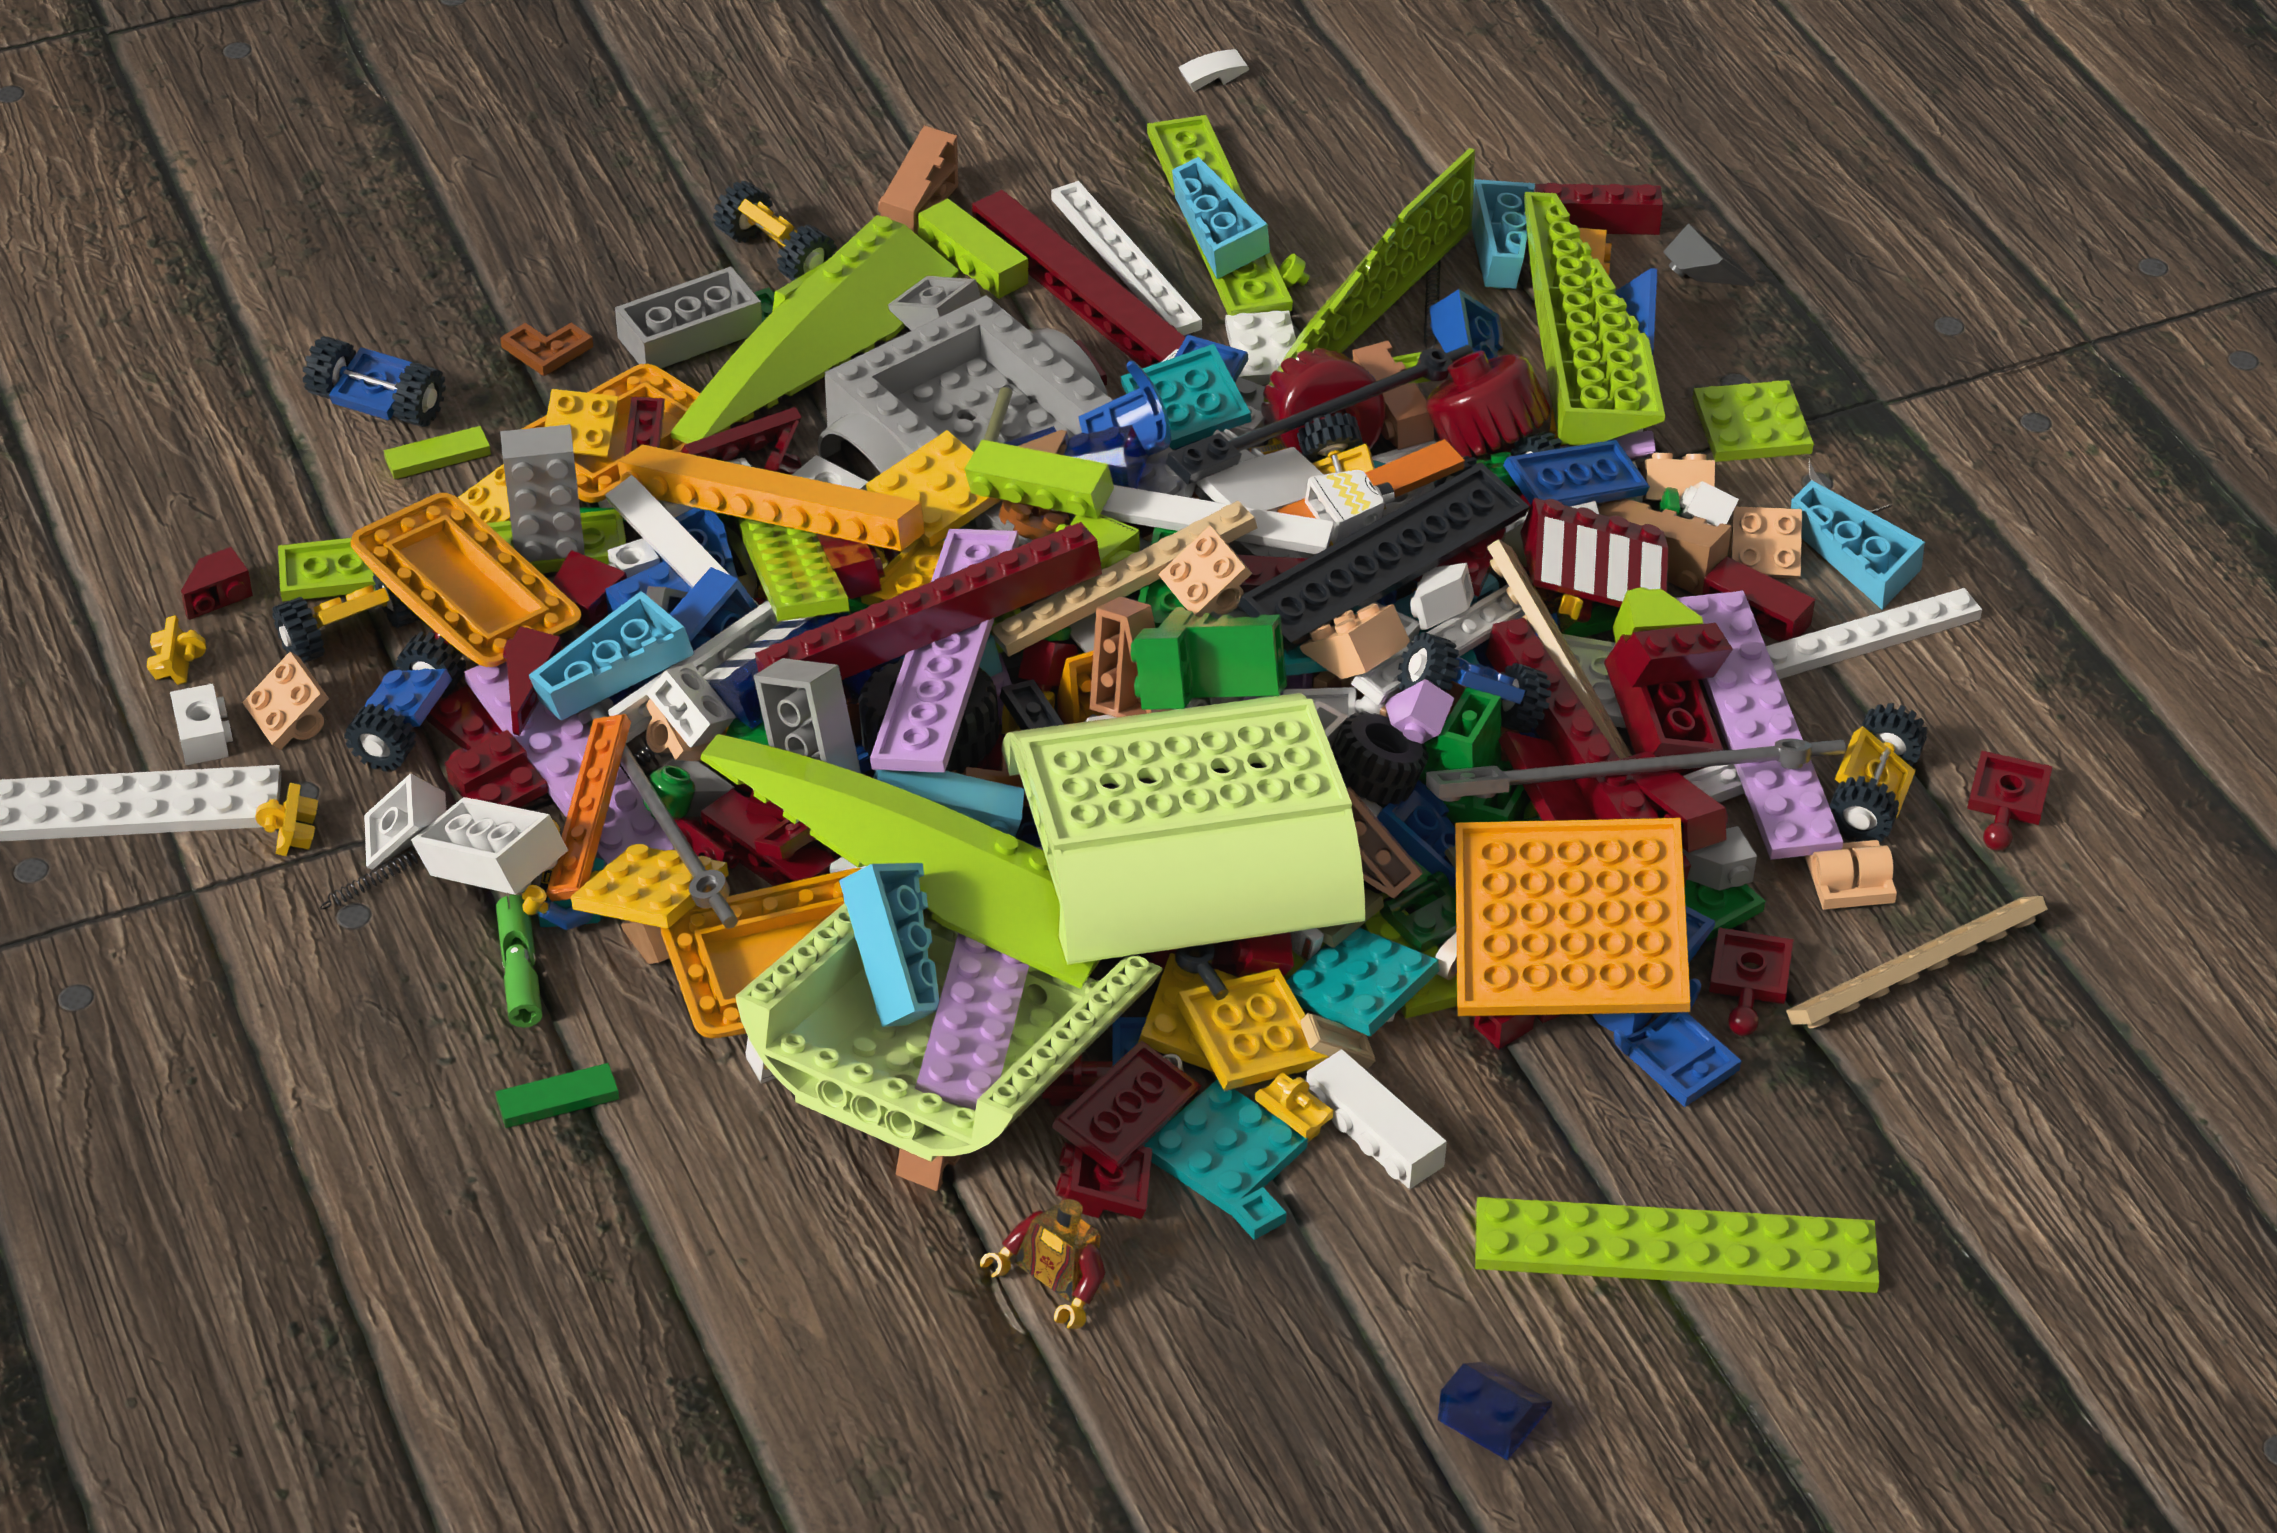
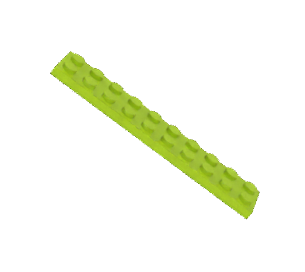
(1256, 285)
(336, 569)
(792, 570)
(1676, 1244)

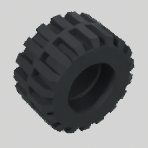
(1378, 758)

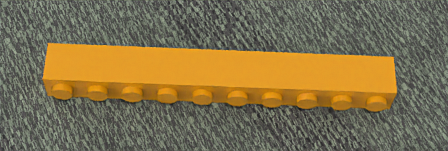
(775, 497)

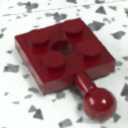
(2020, 804)
(1734, 979)

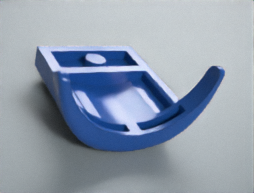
(1139, 408)
(1680, 1053)

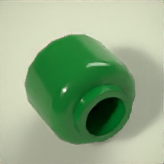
(674, 789)

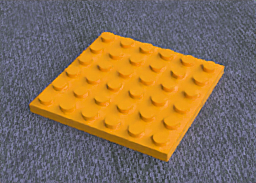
(1571, 917)

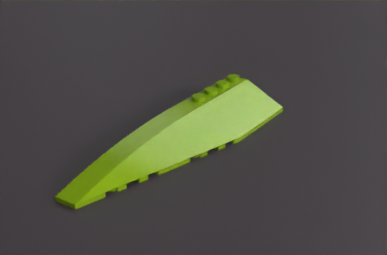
(1397, 261)
(817, 326)
(1591, 347)
(973, 873)

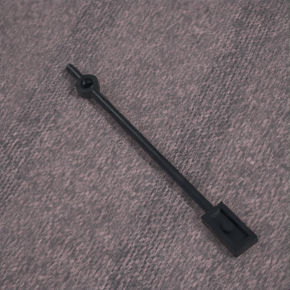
(1217, 453)
(1033, 711)

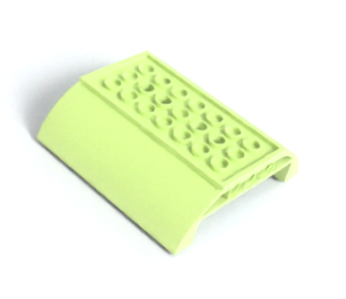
(1198, 848)
(825, 1042)

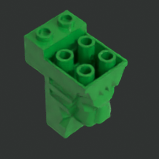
(1208, 659)
(1472, 741)

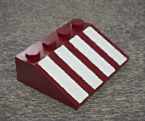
(1591, 552)

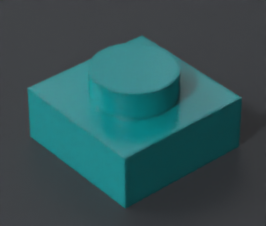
(1258, 1213)

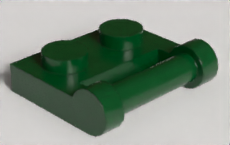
(1430, 923)

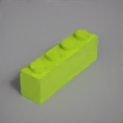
(973, 248)
(1039, 478)

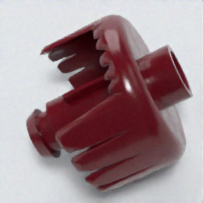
(1318, 379)
(1487, 403)

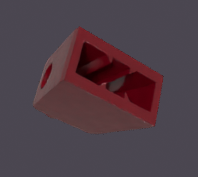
(585, 584)

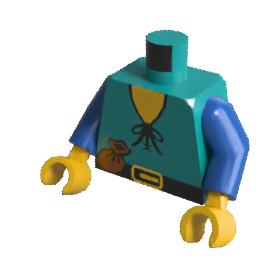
(558, 912)

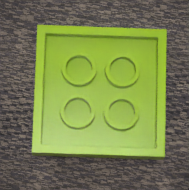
(1752, 421)

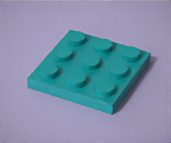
(1196, 395)
(1361, 980)
(1225, 1146)

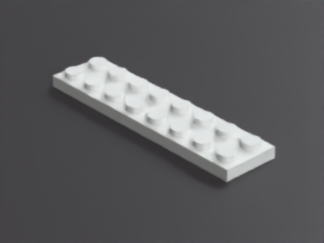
(135, 802)

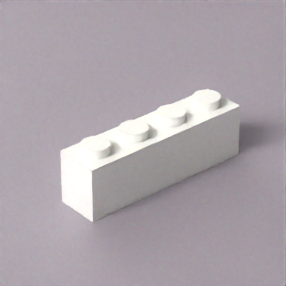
(1377, 1120)

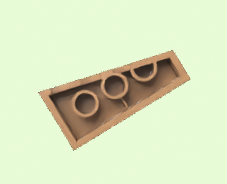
(1692, 544)

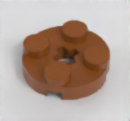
(1032, 520)

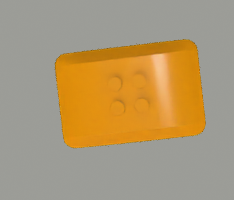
(601, 474)
(462, 577)
(721, 961)

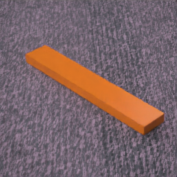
(1404, 473)
(589, 805)

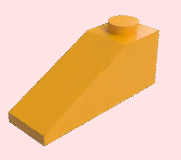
(1075, 689)

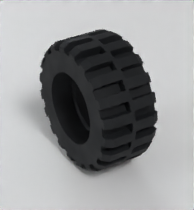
(977, 729)

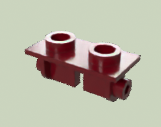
(704, 844)

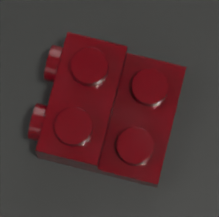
(496, 772)
(1099, 1189)

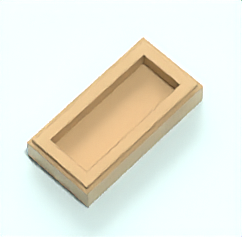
(1330, 1037)

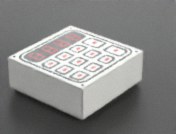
(1306, 942)

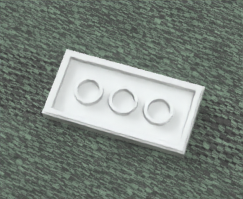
(1263, 481)

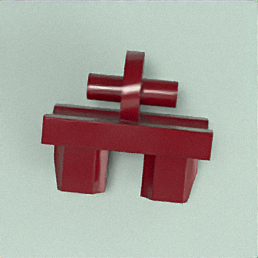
(1075, 1081)

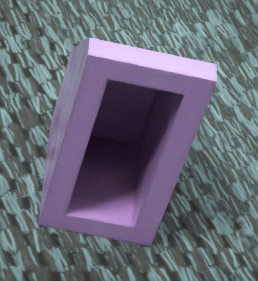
(1419, 711)

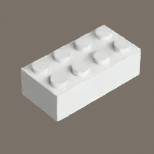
(490, 845)

